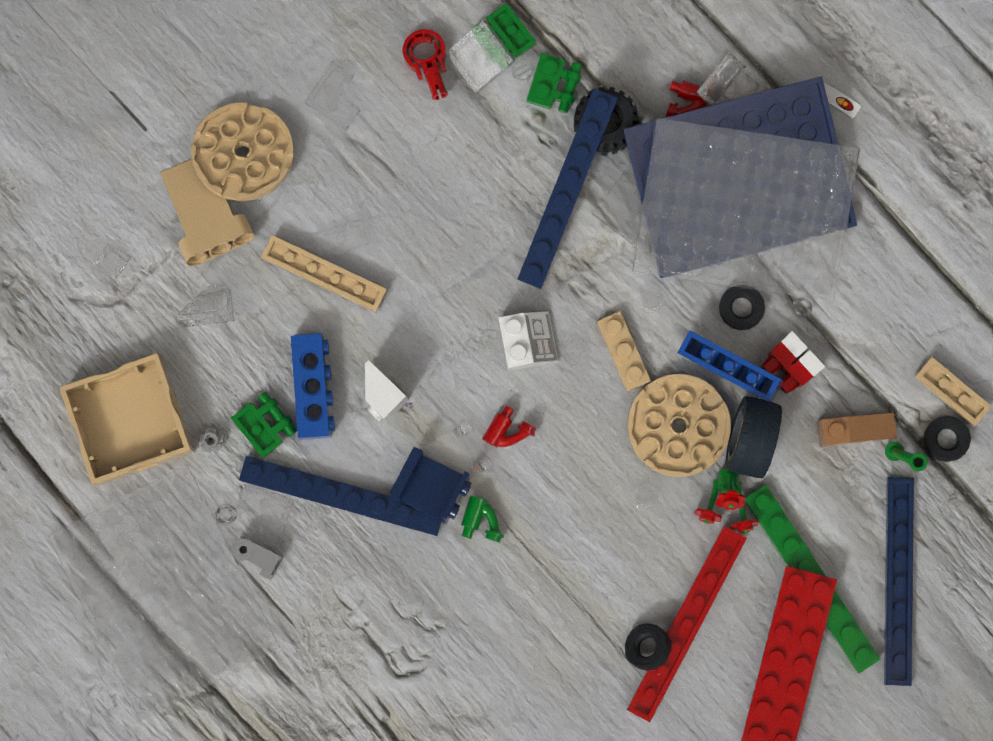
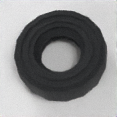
(732, 319)
(962, 434)
(662, 650)

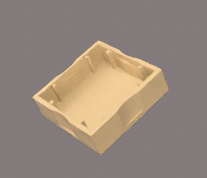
(127, 420)

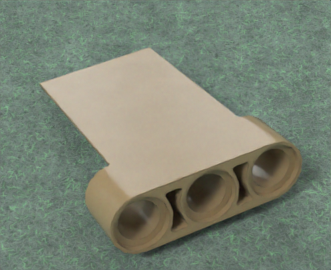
(204, 217)

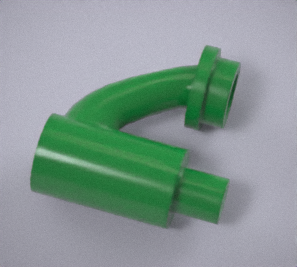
(895, 451)
(472, 517)

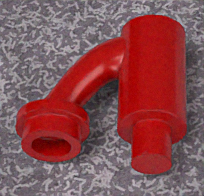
(687, 91)
(499, 427)

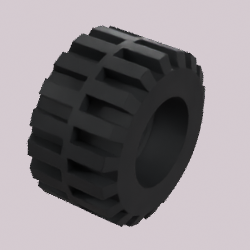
(626, 112)

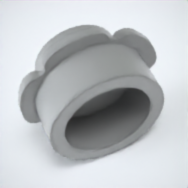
(217, 437)

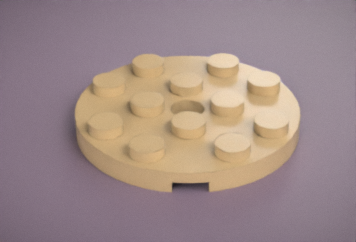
(238, 176)
(705, 419)

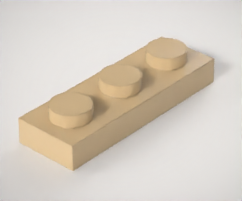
(623, 351)
(952, 391)

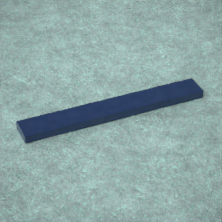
(899, 581)

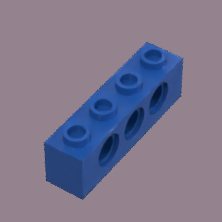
(302, 347)
(730, 366)

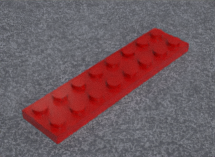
(789, 656)

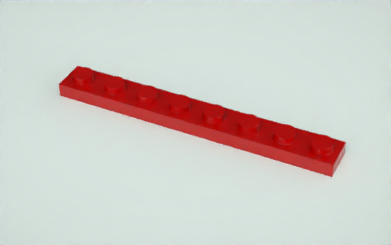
(688, 621)

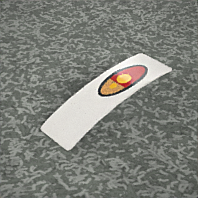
(841, 101)

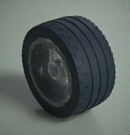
(753, 437)

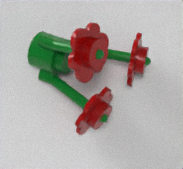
(729, 498)

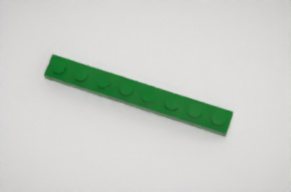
(798, 556)

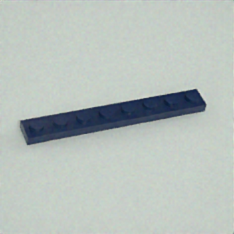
(567, 188)
(336, 495)

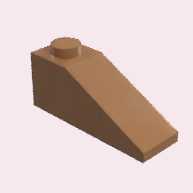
(856, 429)

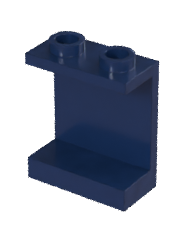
(430, 487)

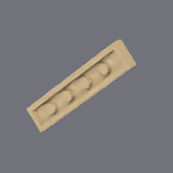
(323, 273)

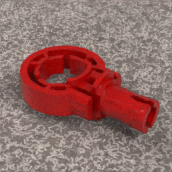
(429, 65)

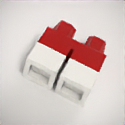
(782, 357)

